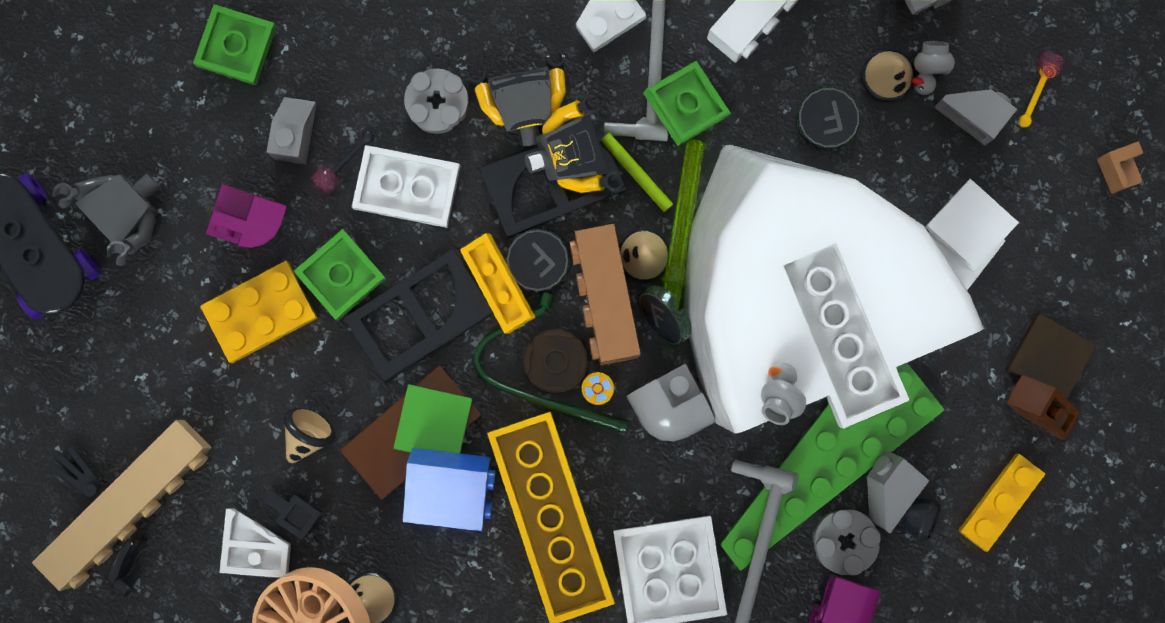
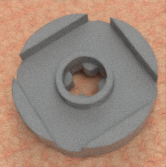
(421, 111)
(865, 540)

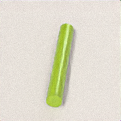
(636, 172)

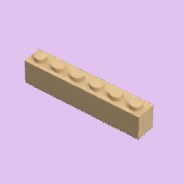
(122, 505)

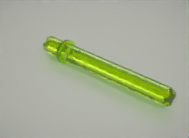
(683, 219)

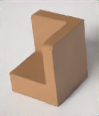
(1120, 168)

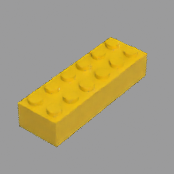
(550, 518)

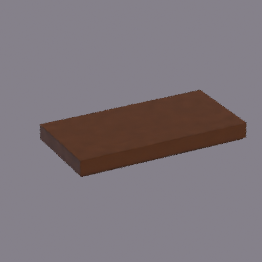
(373, 449)

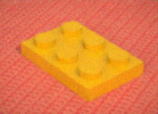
(258, 312)

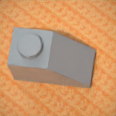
(978, 112)
(292, 131)
(892, 489)

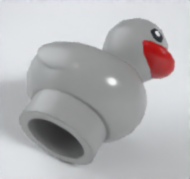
(932, 60)

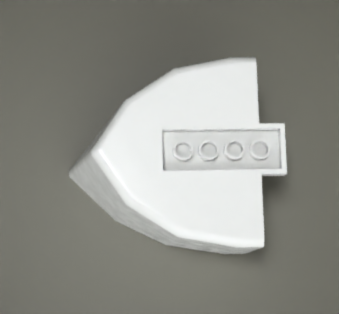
(816, 279)

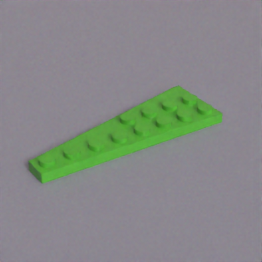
(830, 461)

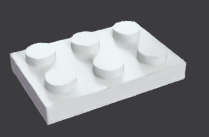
(406, 186)

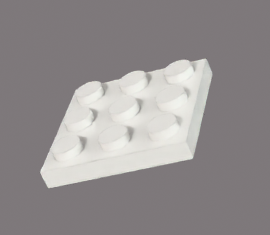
(670, 571)

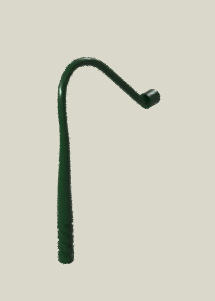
(573, 411)

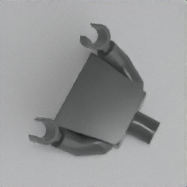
(116, 209)

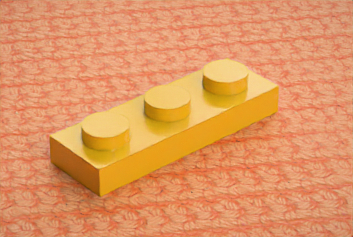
(497, 283)
(1001, 502)

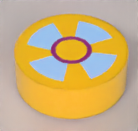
(597, 388)

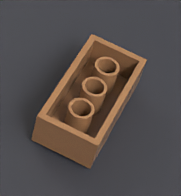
(606, 294)

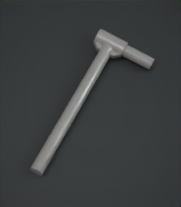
(650, 126)
(779, 483)

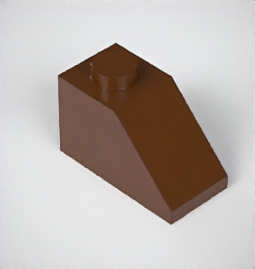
(1043, 406)

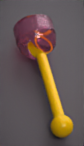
(1048, 66)

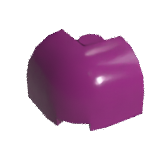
(245, 217)
(845, 602)

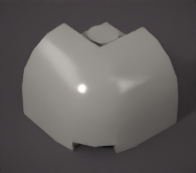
(672, 406)

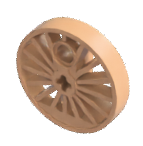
(309, 604)

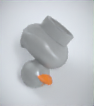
(781, 397)

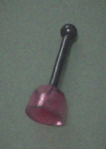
(326, 178)

